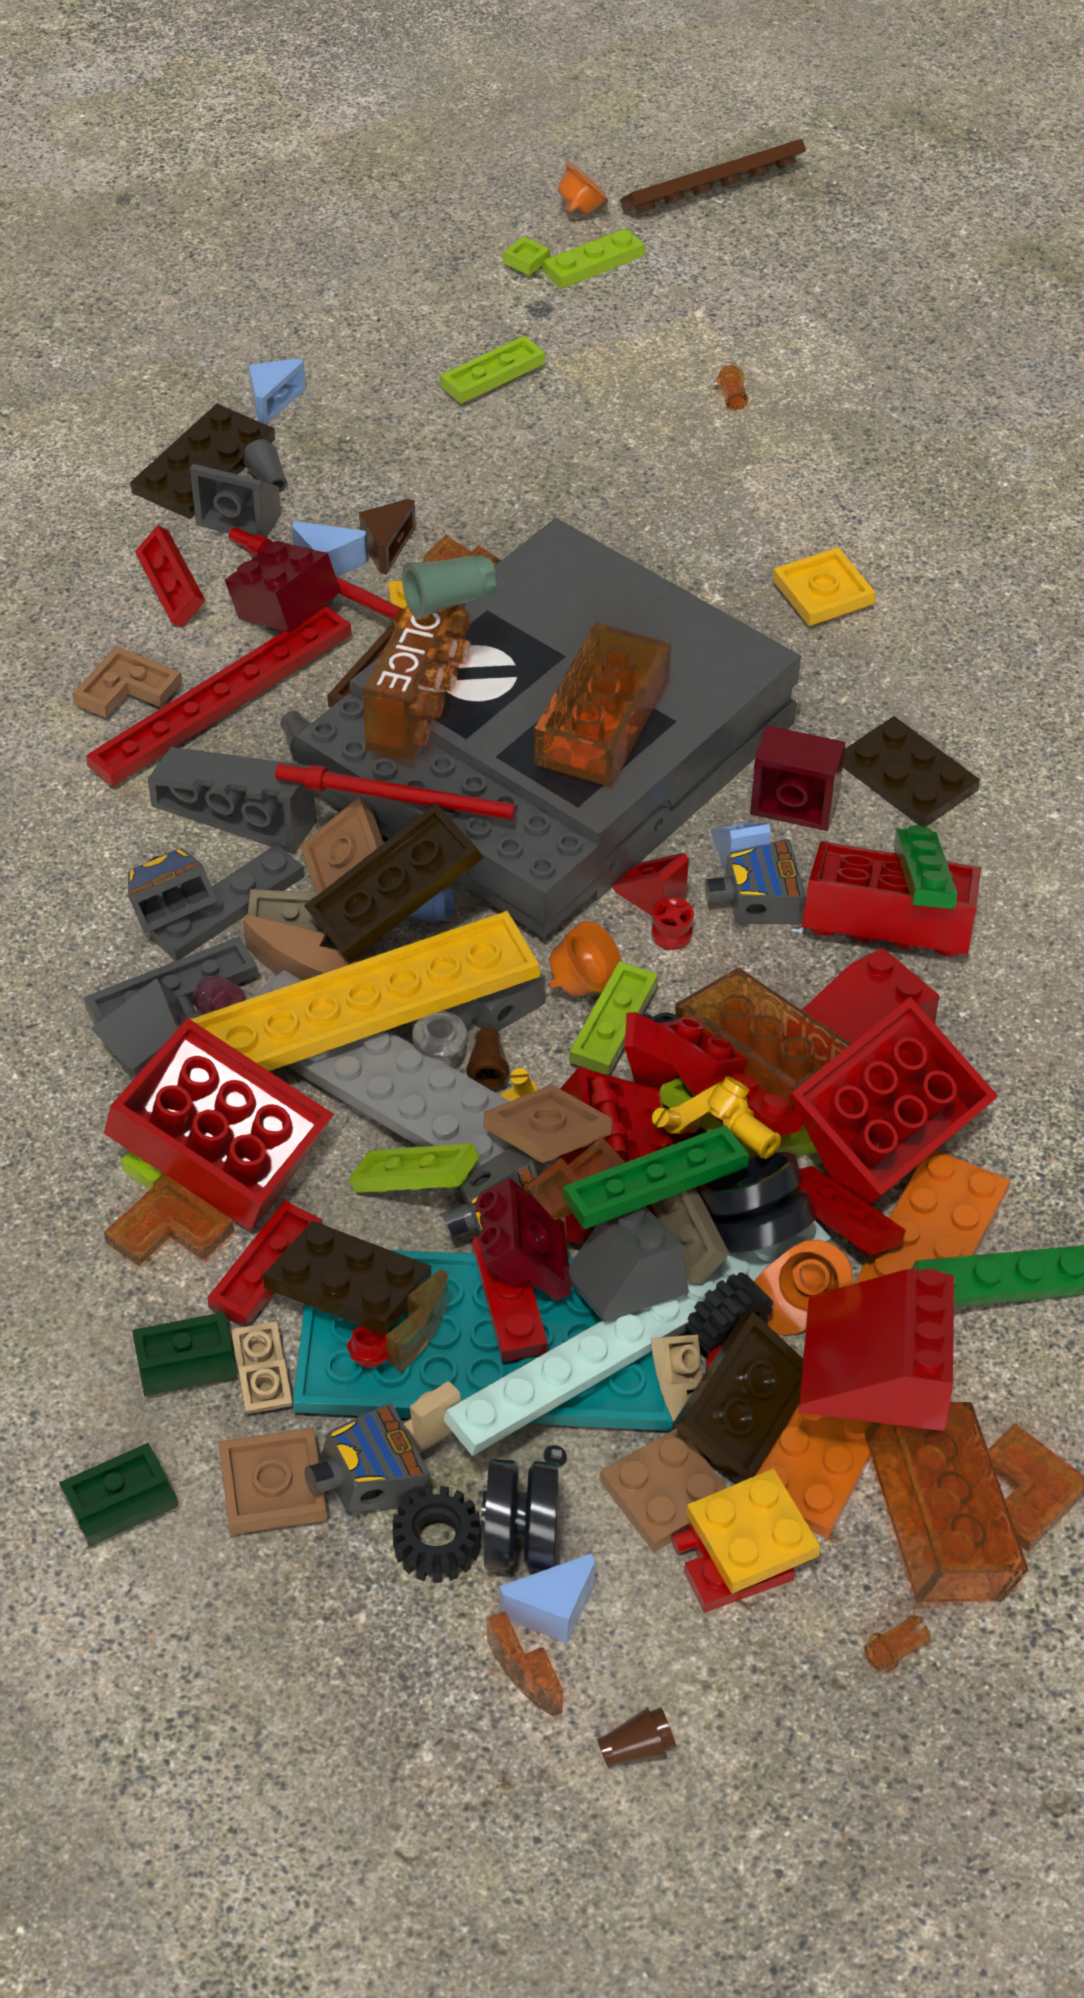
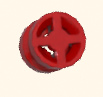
(672, 923)

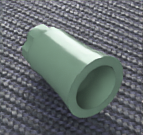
(446, 583)

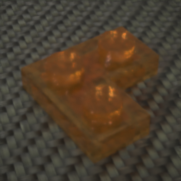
(166, 1213)
(1042, 1481)

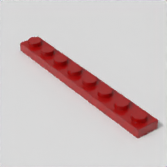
(217, 696)

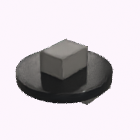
(555, 1454)

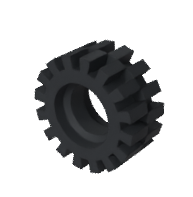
(723, 1309)
(441, 1558)

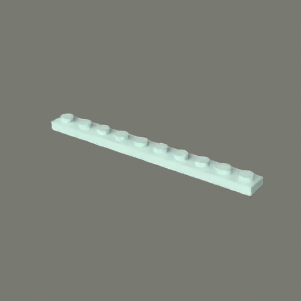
(593, 1355)

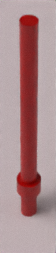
(256, 544)
(319, 778)

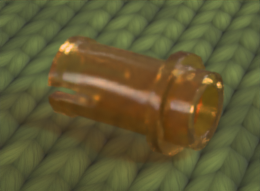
(731, 382)
(887, 1648)

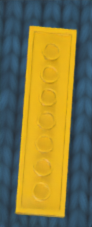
(376, 993)

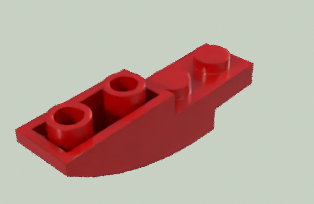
(707, 1060)

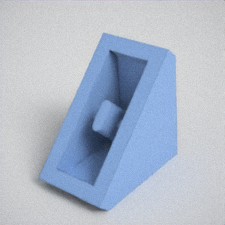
(275, 386)
(344, 546)
(739, 837)
(551, 1598)

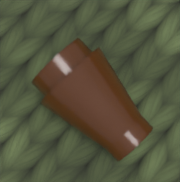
(488, 1060)
(637, 1739)

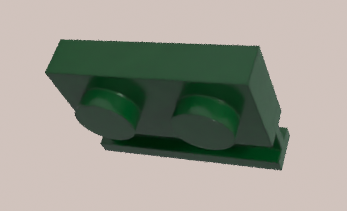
(184, 1353)
(118, 1494)

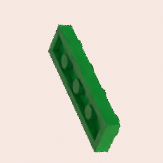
(925, 867)
(655, 1177)
(1012, 1275)

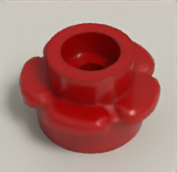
(368, 1347)

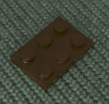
(909, 772)
(346, 1277)
(743, 1398)

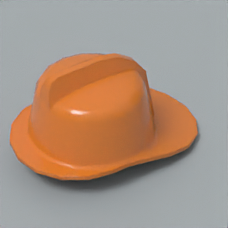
(580, 191)
(584, 960)
(796, 1275)

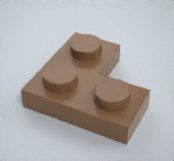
(125, 674)

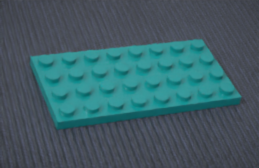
(468, 1358)

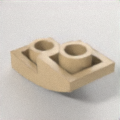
(261, 1367)
(677, 1369)
(427, 1416)

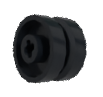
(759, 1203)
(520, 1515)

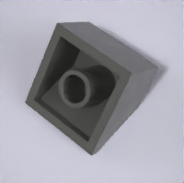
(233, 500)
(629, 1265)

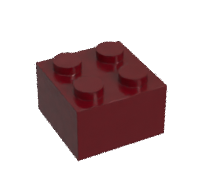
(282, 585)
(797, 778)

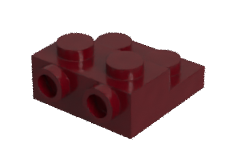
(523, 1240)

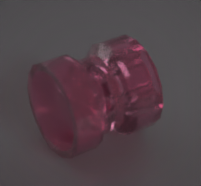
(210, 994)

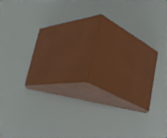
(388, 531)

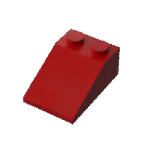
(867, 994)

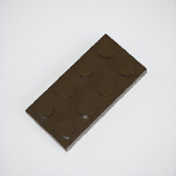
(212, 442)
(393, 882)

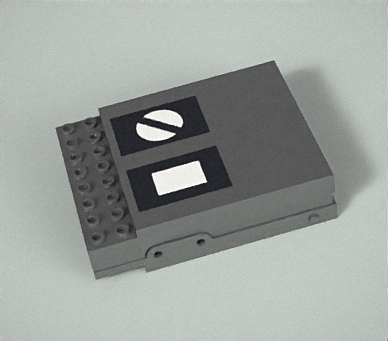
(569, 831)

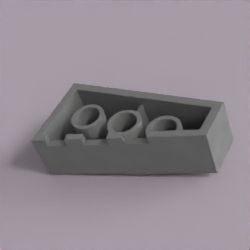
(234, 796)

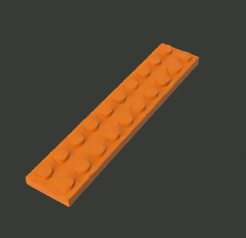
(944, 1216)

